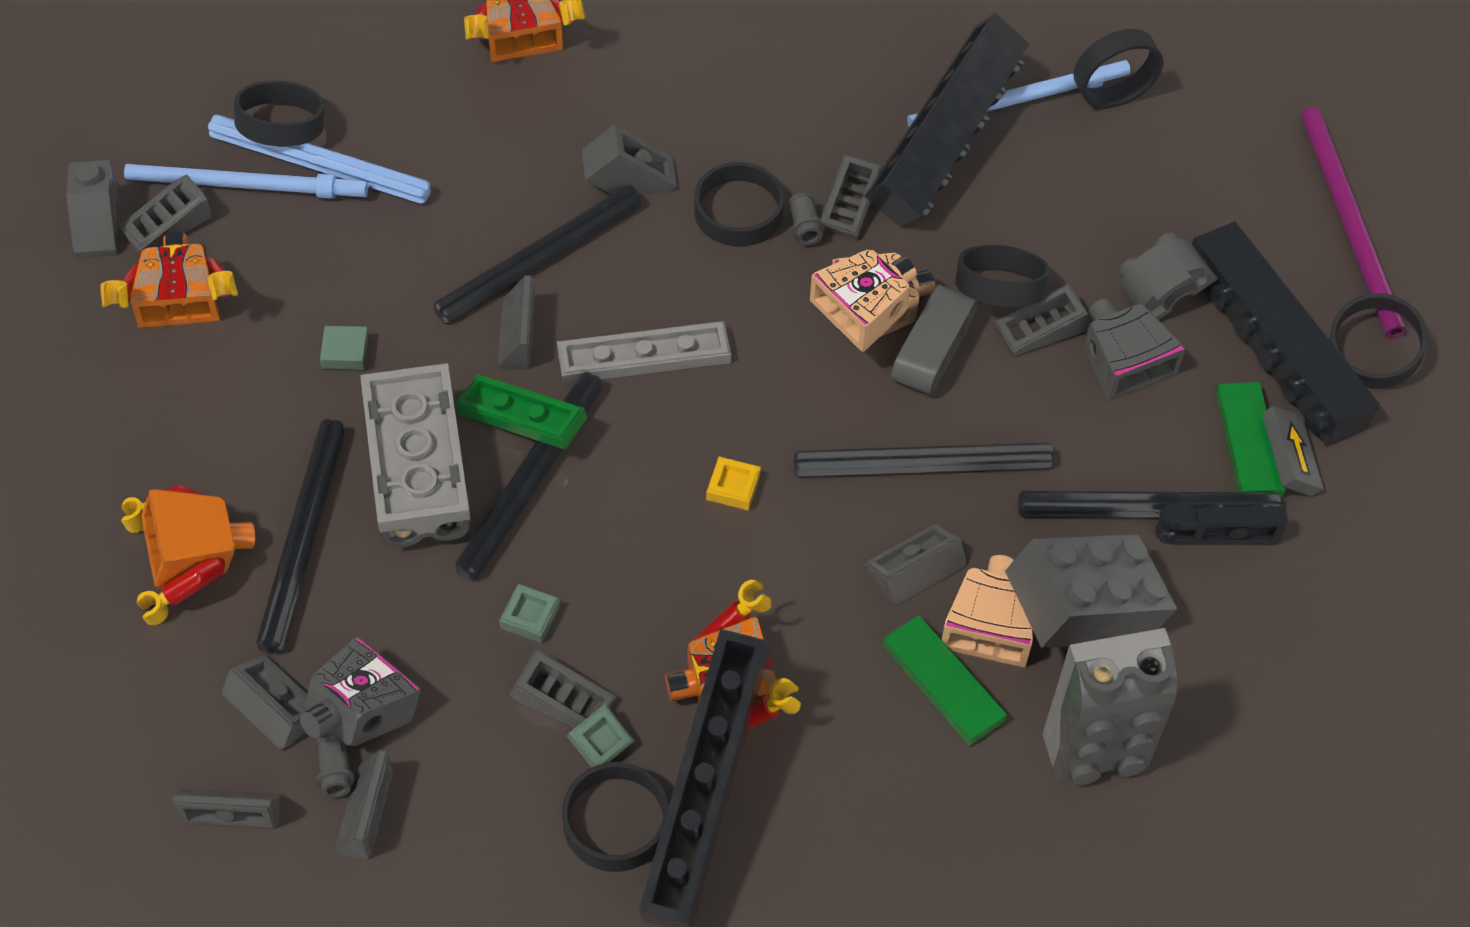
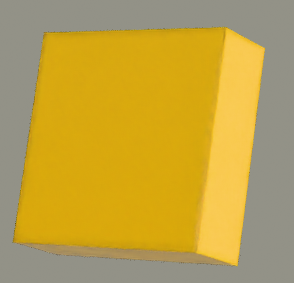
(733, 483)

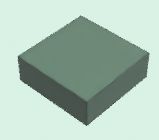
(344, 347)
(529, 613)
(600, 737)

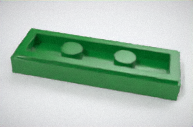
(521, 411)
(1247, 437)
(944, 680)

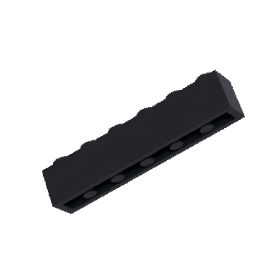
(947, 121)
(1285, 337)
(704, 781)

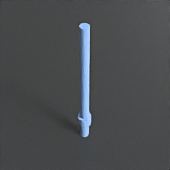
(1055, 86)
(323, 185)

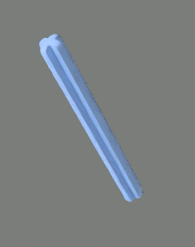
(329, 162)

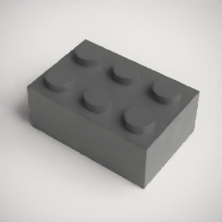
(1089, 588)

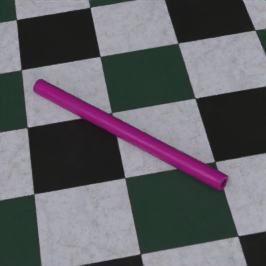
(1351, 217)

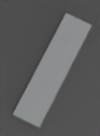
(644, 351)

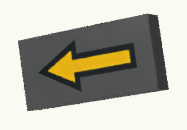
(1292, 451)

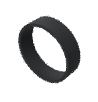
(1104, 50)
(279, 133)
(739, 172)
(1002, 292)
(1395, 304)
(600, 773)

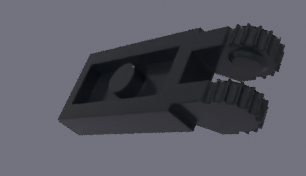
(1221, 525)

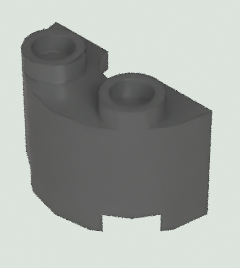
(1165, 275)

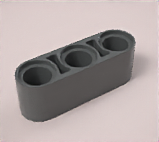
(934, 339)

